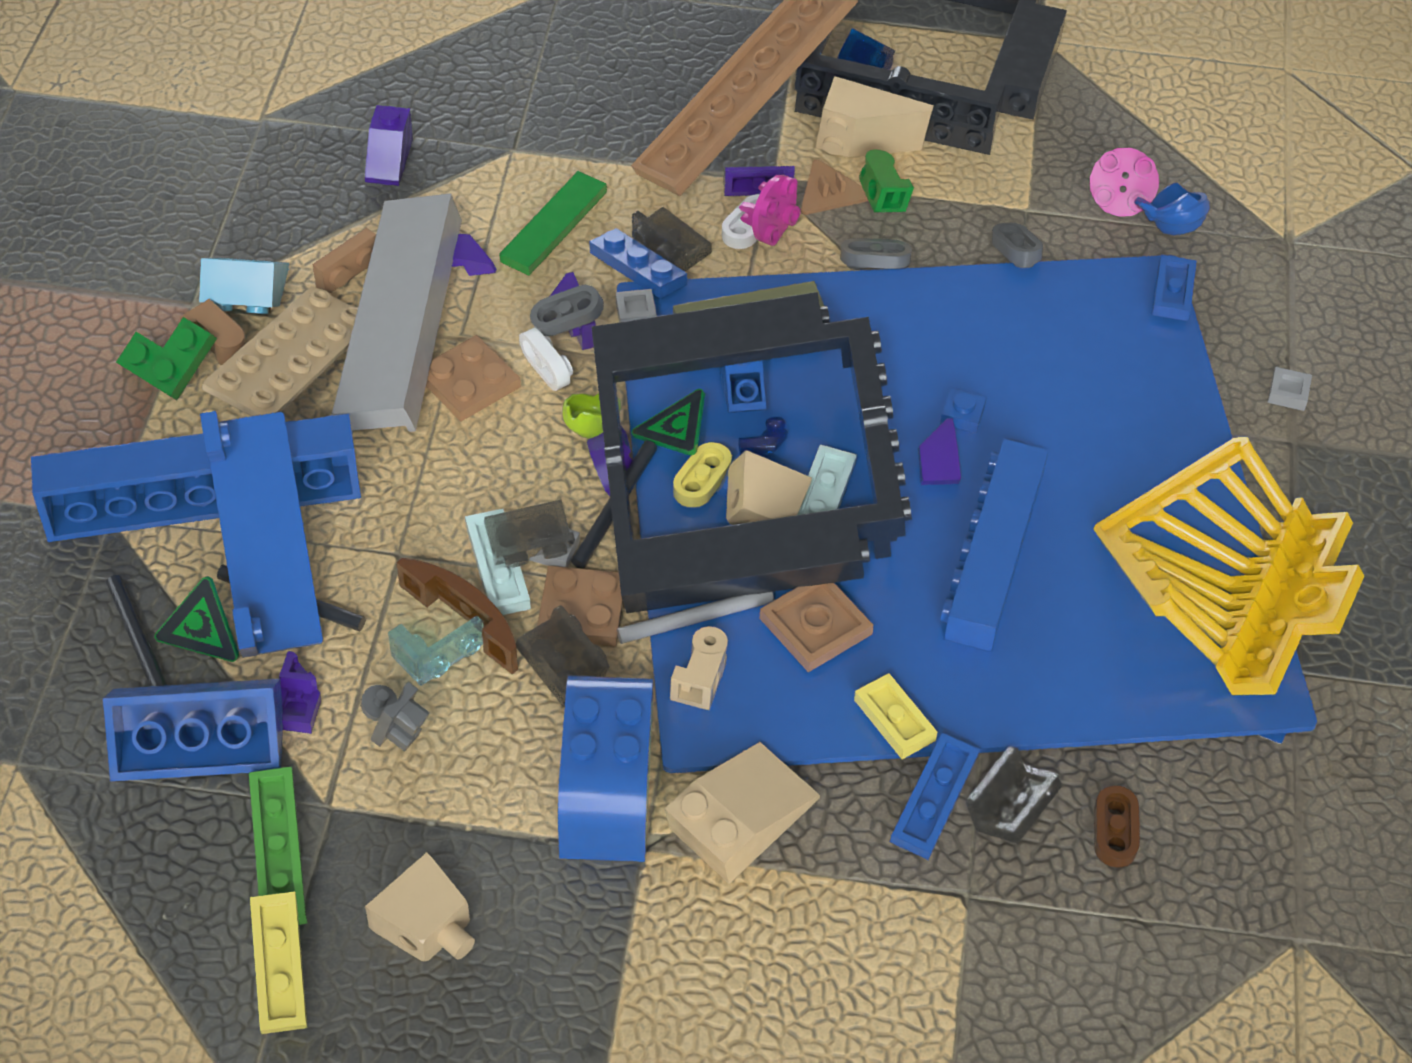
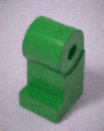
(882, 183)

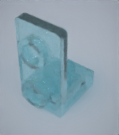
(432, 662)

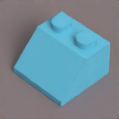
(242, 283)

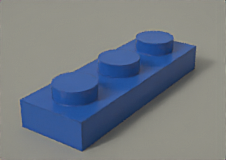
(638, 263)
(934, 796)

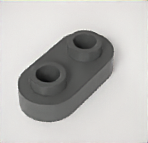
(1017, 244)
(875, 253)
(570, 308)

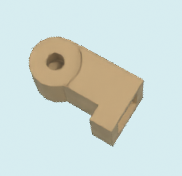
(701, 678)

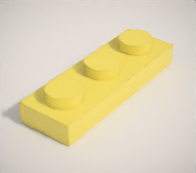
(278, 963)

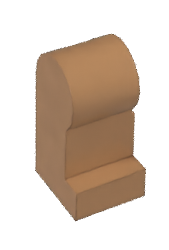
(215, 321)

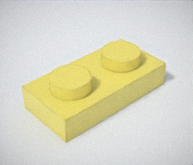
(895, 716)

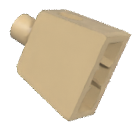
(763, 490)
(422, 912)

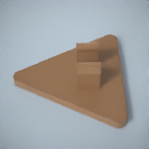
(829, 190)

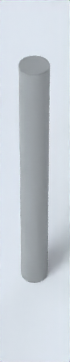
(692, 616)

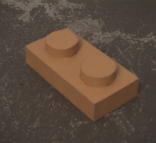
(344, 261)

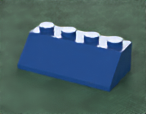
(193, 729)

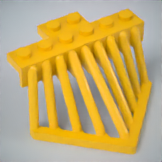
(1284, 590)

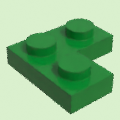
(172, 365)

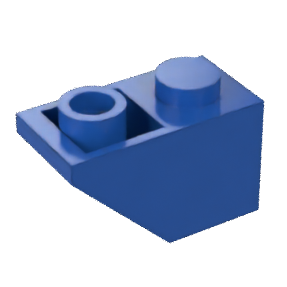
(744, 387)

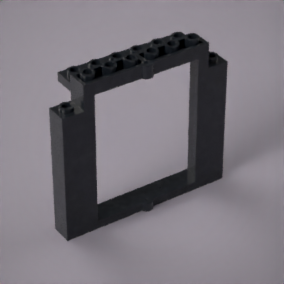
(760, 553)

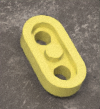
(699, 477)

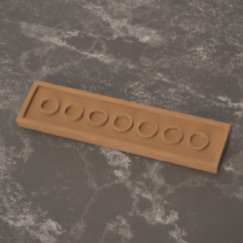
(738, 91)

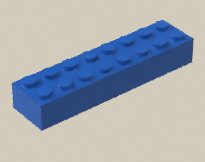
(173, 480)

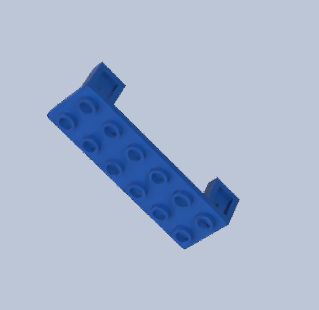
(262, 533)

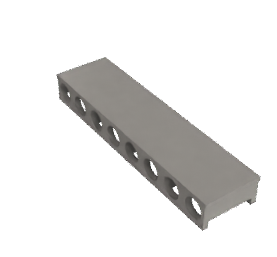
(399, 313)

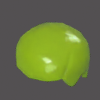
(583, 414)

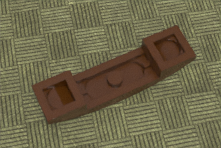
(430, 582)

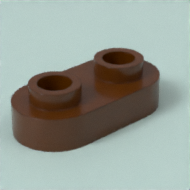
(1116, 829)

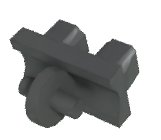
(397, 718)

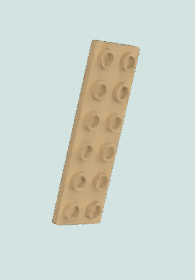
(285, 355)

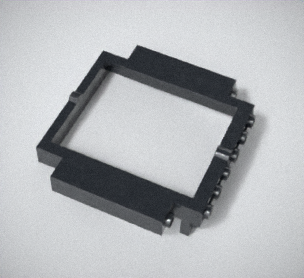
(960, 114)

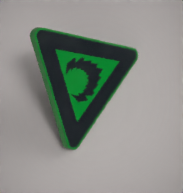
(676, 425)
(200, 624)

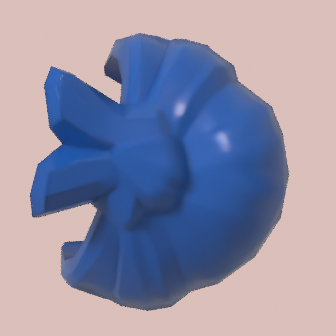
(1176, 209)

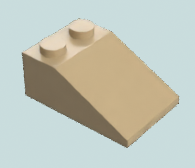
(868, 119)
(739, 809)

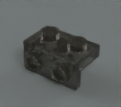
(670, 238)
(528, 533)
(561, 650)
(1011, 797)

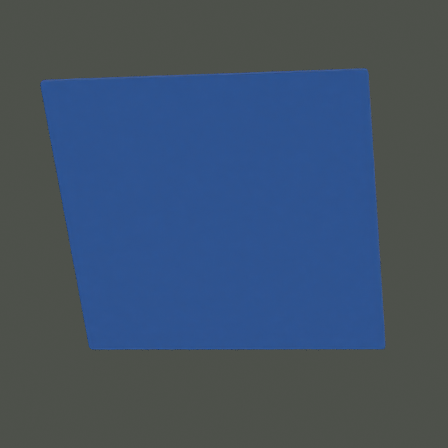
(1078, 651)

